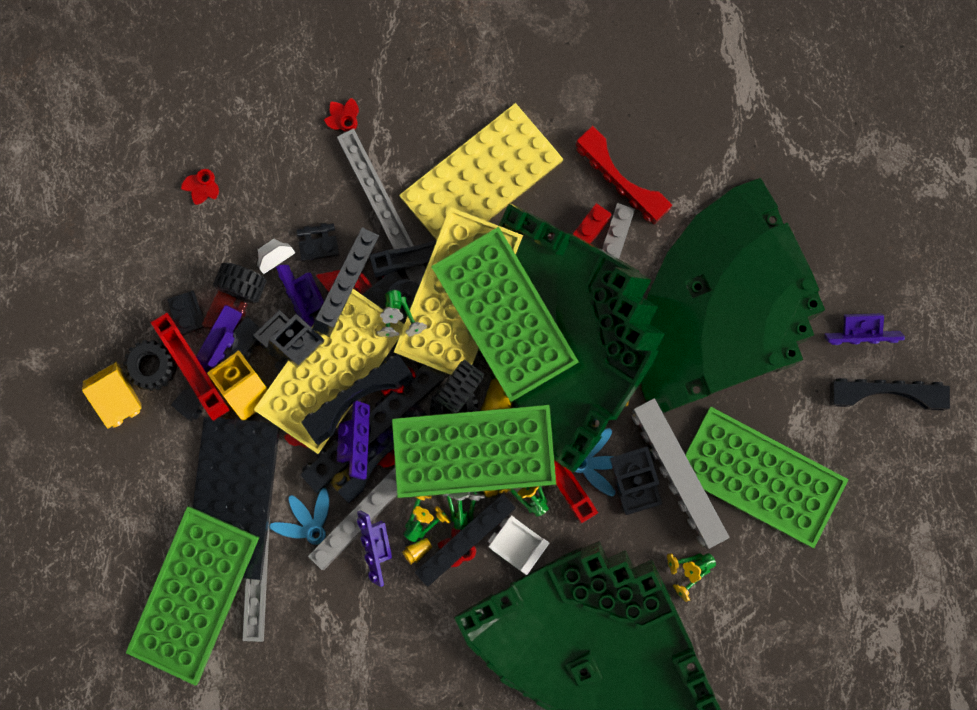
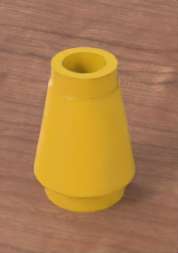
(416, 551)

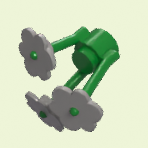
(392, 314)
(461, 518)

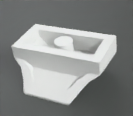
(273, 254)

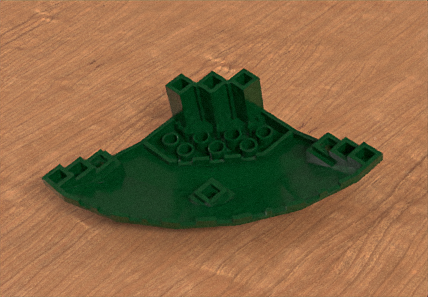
(749, 303)
(603, 320)
(592, 618)

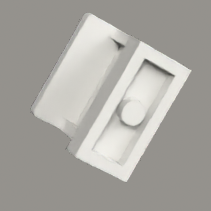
(518, 544)

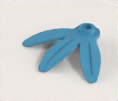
(600, 463)
(310, 525)

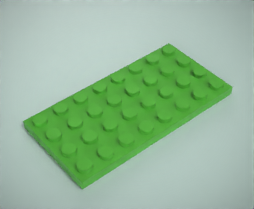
(504, 314)
(474, 451)
(764, 477)
(192, 595)

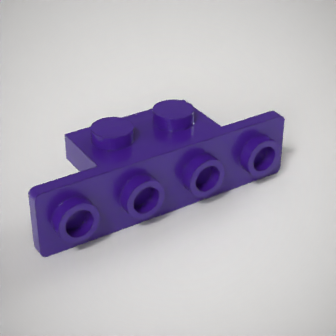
(302, 292)
(864, 328)
(218, 338)
(354, 440)
(376, 546)

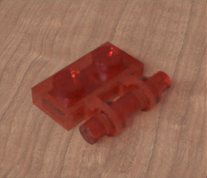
(220, 300)

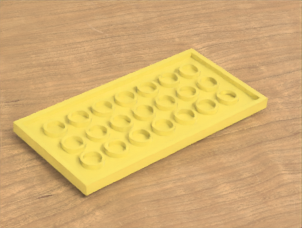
(484, 172)
(446, 337)
(333, 367)

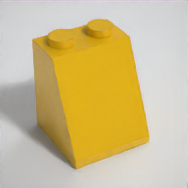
(238, 384)
(111, 395)

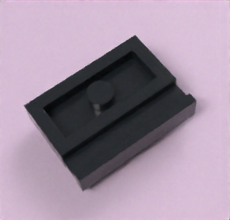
(186, 312)

